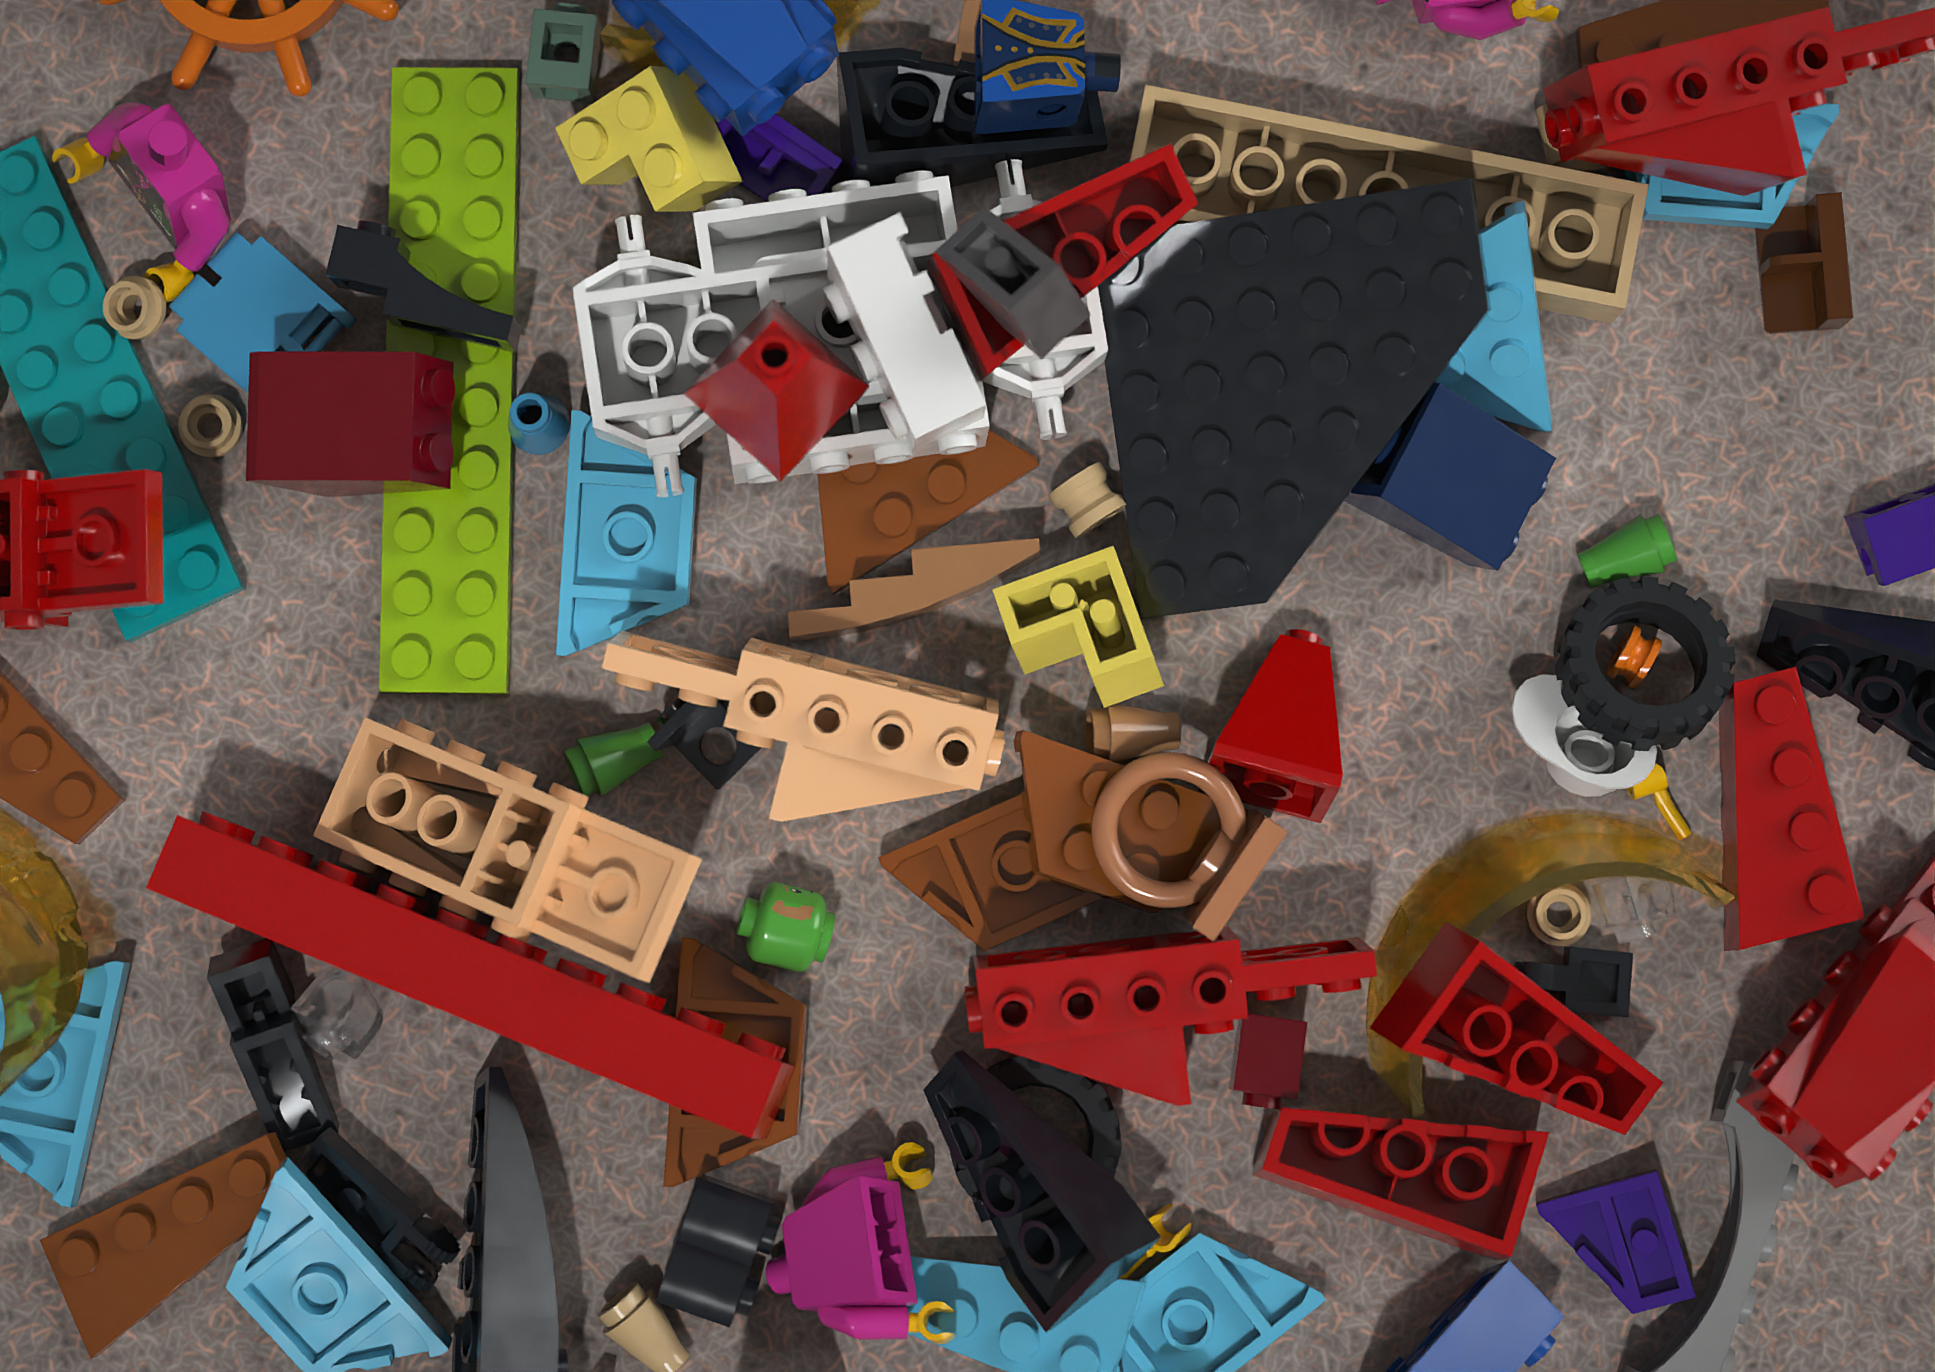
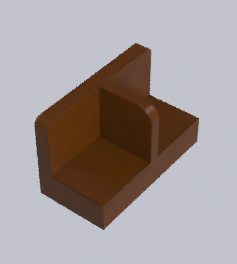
(1805, 268)

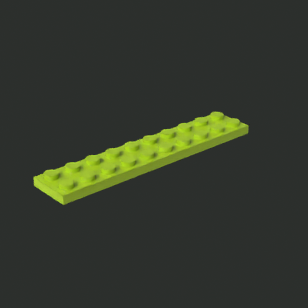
(453, 546)

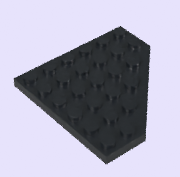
(1270, 372)

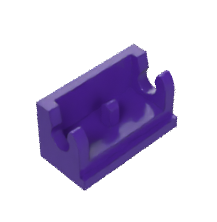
(781, 158)
(1896, 536)

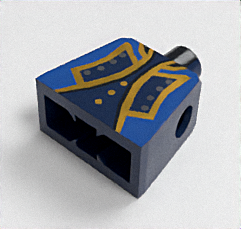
(1033, 67)

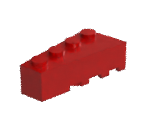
(1085, 233)
(1778, 819)
(1498, 1025)
(1410, 1173)

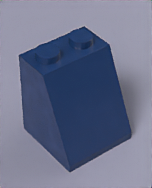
(1456, 480)

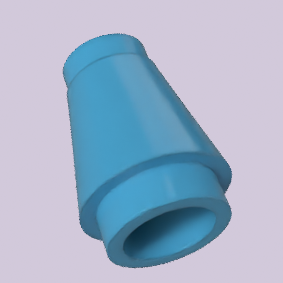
(547, 432)

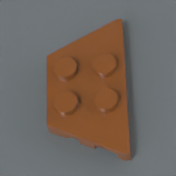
(886, 508)
(1157, 829)
(983, 876)
(747, 1005)

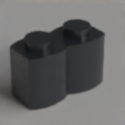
(718, 1251)

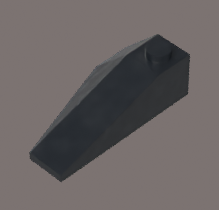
(920, 117)
(1865, 658)
(1052, 1206)

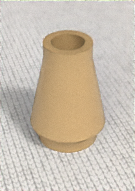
(643, 1329)

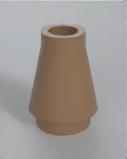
(1130, 732)

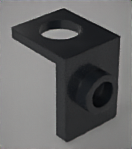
(684, 728)

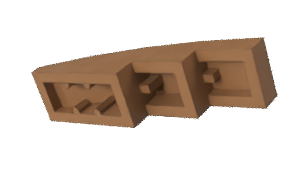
(937, 580)

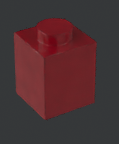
(1267, 1060)

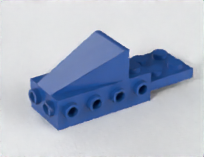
(739, 51)

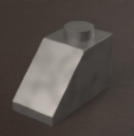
(1014, 282)

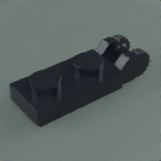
(378, 1210)

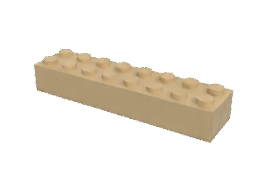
(1267, 159)

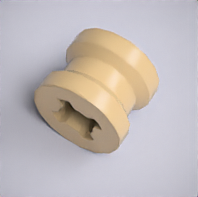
(1087, 500)

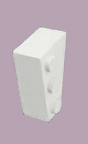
(901, 335)

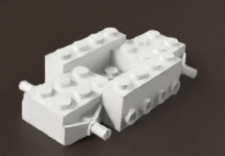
(661, 323)

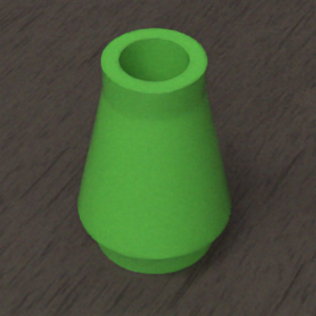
(1631, 551)
(610, 758)

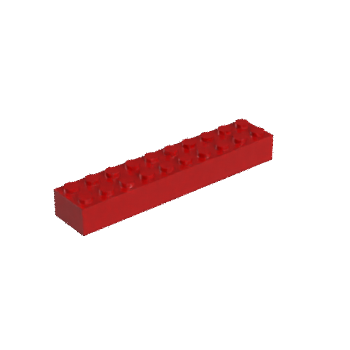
(463, 974)

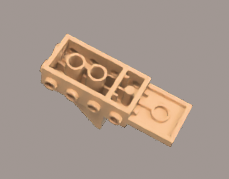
(830, 756)
(505, 847)

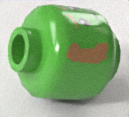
(786, 927)

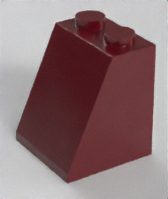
(350, 422)

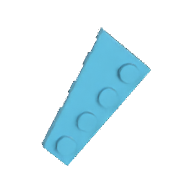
(1002, 1332)

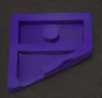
(1625, 1238)

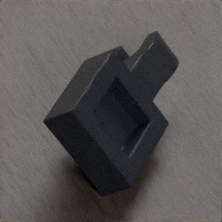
(1587, 981)

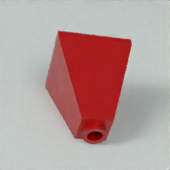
(777, 390)
(1285, 732)

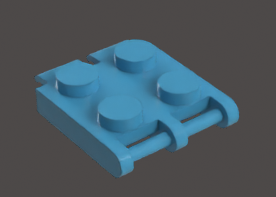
(255, 308)

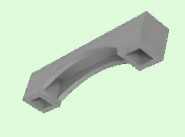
(1758, 1179)

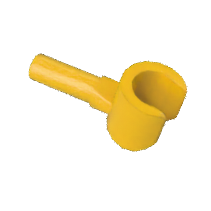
(1656, 786)
(1167, 1241)

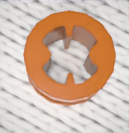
(1633, 657)

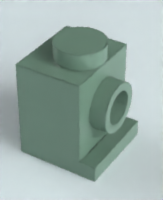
(556, 28)

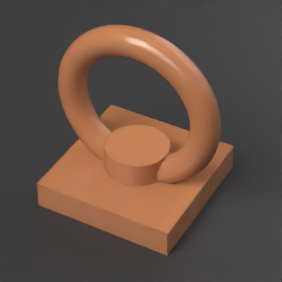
(1224, 866)

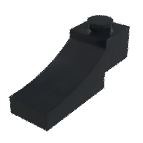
(378, 265)
(269, 1043)

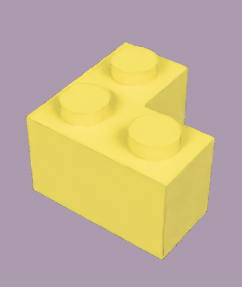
(656, 132)
(1077, 612)

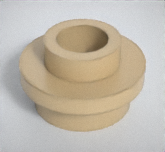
(120, 302)
(196, 412)
(1578, 920)

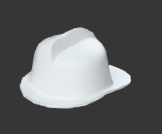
(1573, 754)

